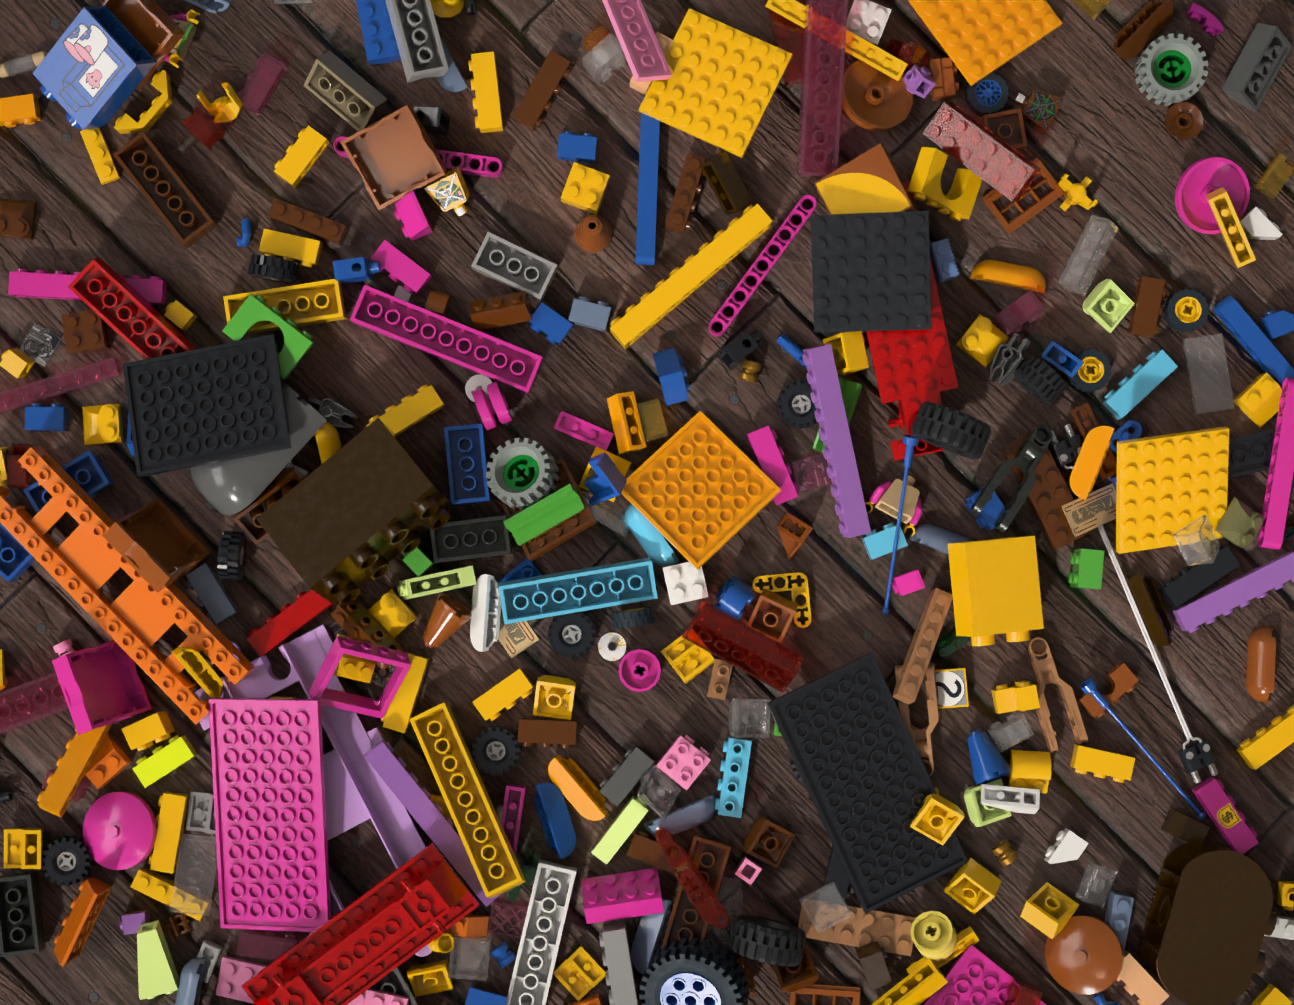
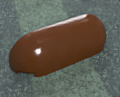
(1142, 28)

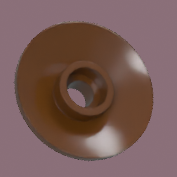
(1192, 117)

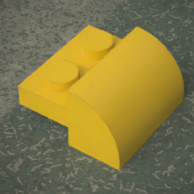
(1030, 770)
(23, 848)

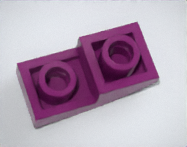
(1210, 24)

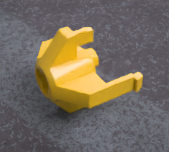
(224, 108)
(1075, 193)

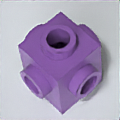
(919, 81)

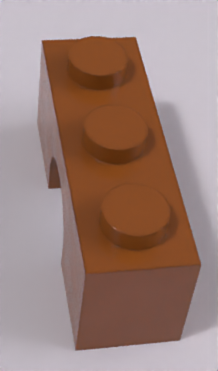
(1121, 681)

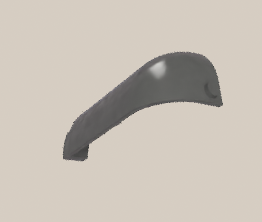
(238, 482)

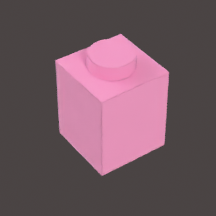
(747, 870)

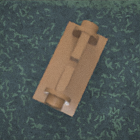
(719, 679)

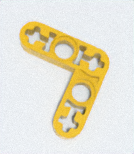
(795, 591)

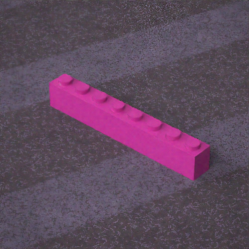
(56, 286)

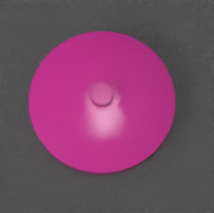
(1203, 178)
(119, 830)

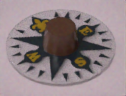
(382, 677)

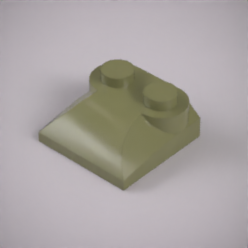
(1239, 524)

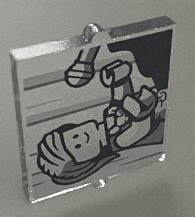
(40, 344)

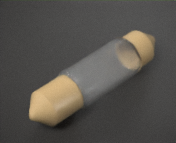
(21, 64)

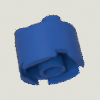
(734, 597)

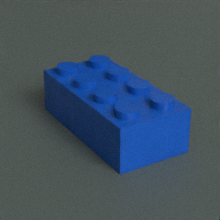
(377, 32)
(467, 464)
(84, 470)
(13, 556)

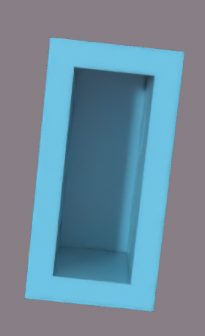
(882, 542)

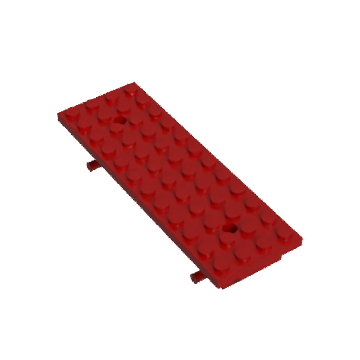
(367, 936)

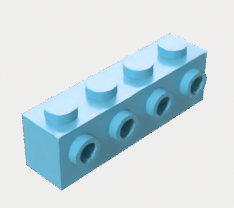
(734, 777)

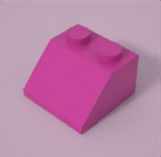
(413, 217)

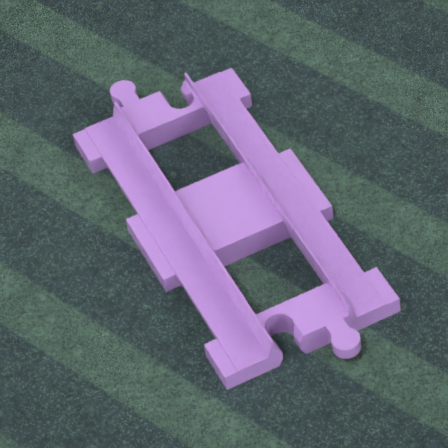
(351, 784)

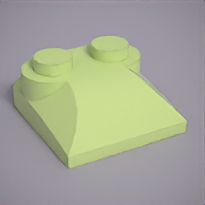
(1107, 304)
(979, 813)

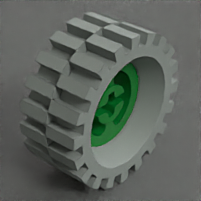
(1186, 61)
(533, 461)

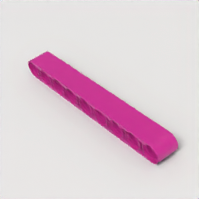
(449, 156)
(766, 257)
(1280, 472)

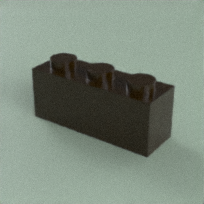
(726, 182)

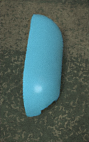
(650, 538)

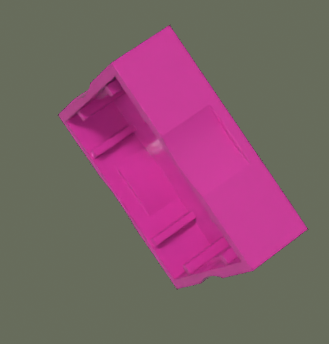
(100, 686)

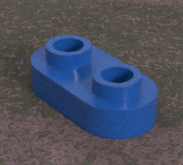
(1122, 433)

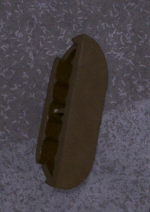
(1151, 609)

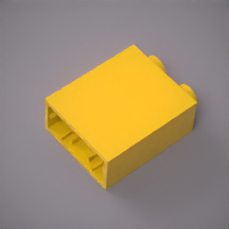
(995, 589)

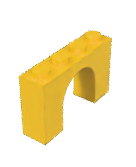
(927, 185)

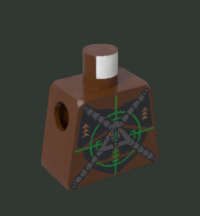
(1039, 109)

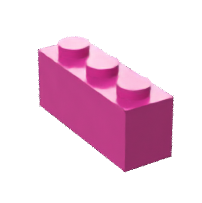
(401, 268)

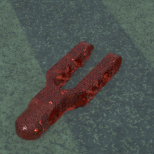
(692, 878)

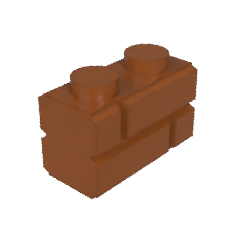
(943, 75)

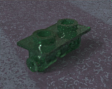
(945, 644)

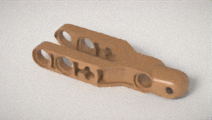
(1046, 673)
(922, 737)

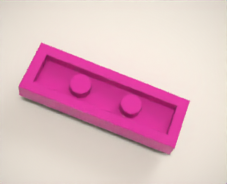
(583, 430)

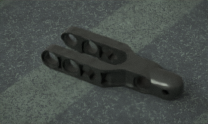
(1026, 460)

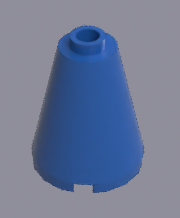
(985, 758)

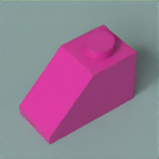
(907, 583)

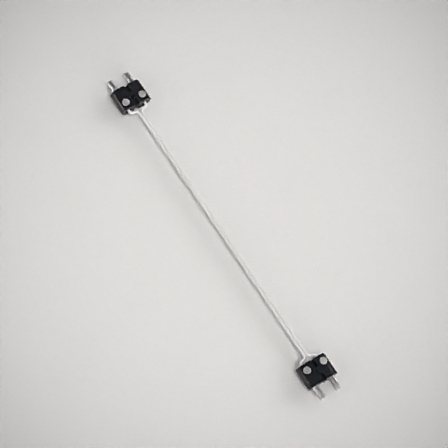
(1199, 753)

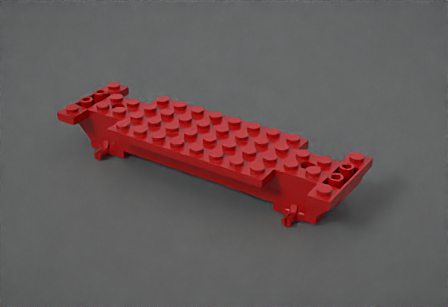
(913, 369)

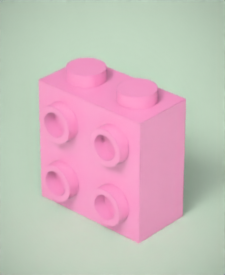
(684, 761)

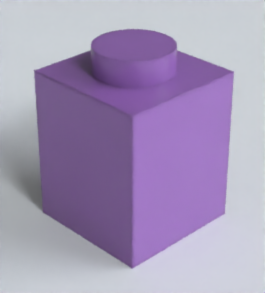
(132, 920)

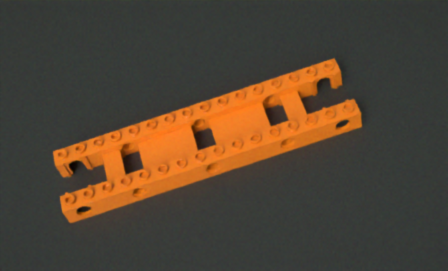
(139, 612)

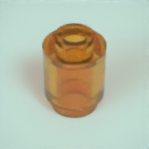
(594, 38)

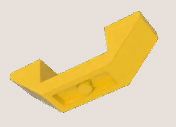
(147, 119)

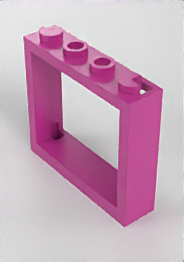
(353, 702)

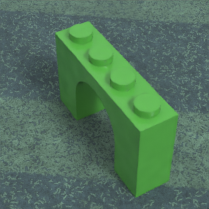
(256, 310)

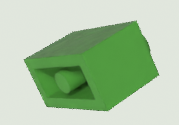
(418, 561)

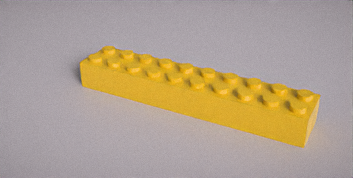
(691, 276)
(467, 800)

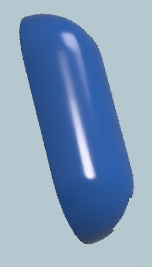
(555, 819)

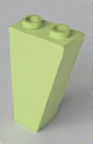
(436, 583)
(620, 829)
(155, 964)

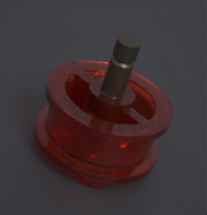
(202, 130)

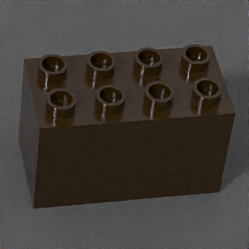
(356, 514)

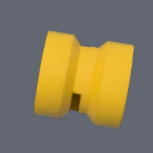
(443, 943)

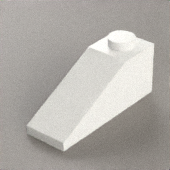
(1011, 798)

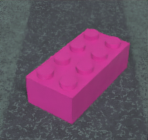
(622, 895)

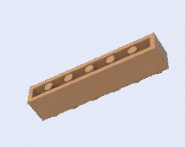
(922, 646)

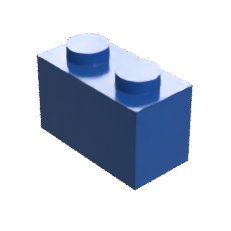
(577, 147)
(551, 324)
(46, 418)

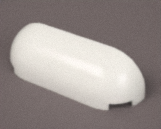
(485, 613)

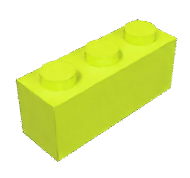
(164, 760)

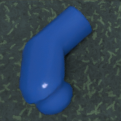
(246, 233)

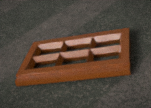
(1025, 215)
(828, 990)

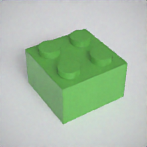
(1086, 568)

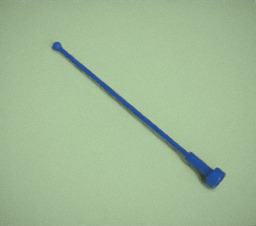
(910, 441)
(1089, 686)

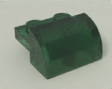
(528, 869)

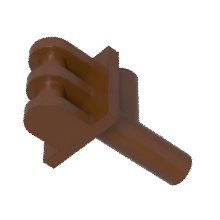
(179, 925)

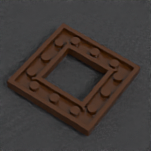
(563, 530)

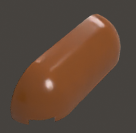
(1261, 664)

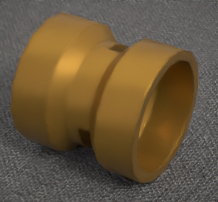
(750, 371)
(1004, 852)

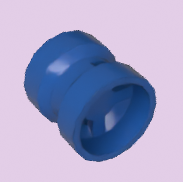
(503, 955)

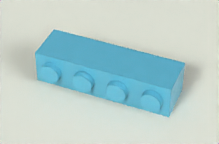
(1140, 384)

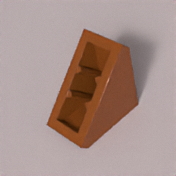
(793, 533)

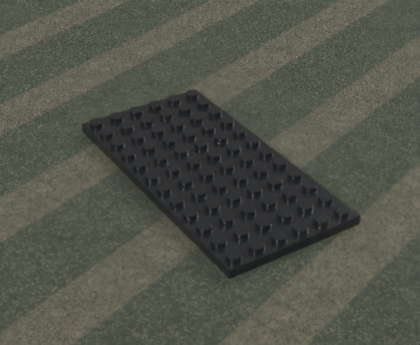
(864, 780)

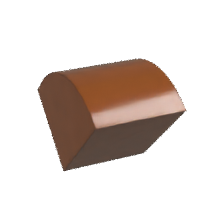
(437, 302)

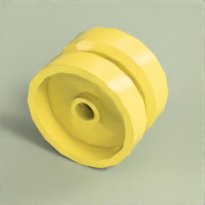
(934, 935)

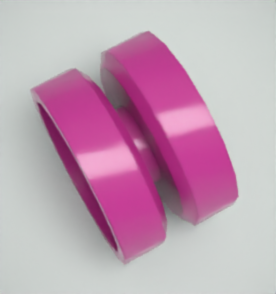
(490, 406)
(639, 681)

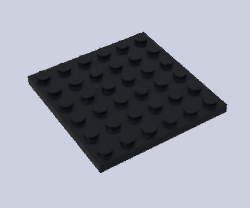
(871, 271)

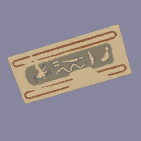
(1093, 512)
(516, 636)

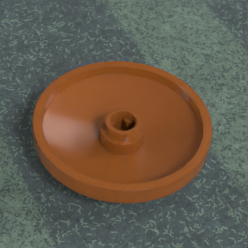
(874, 98)
(1085, 955)

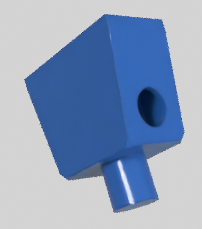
(355, 270)

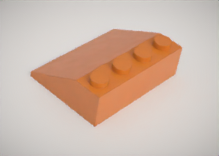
(81, 920)

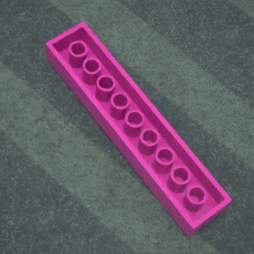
(446, 339)

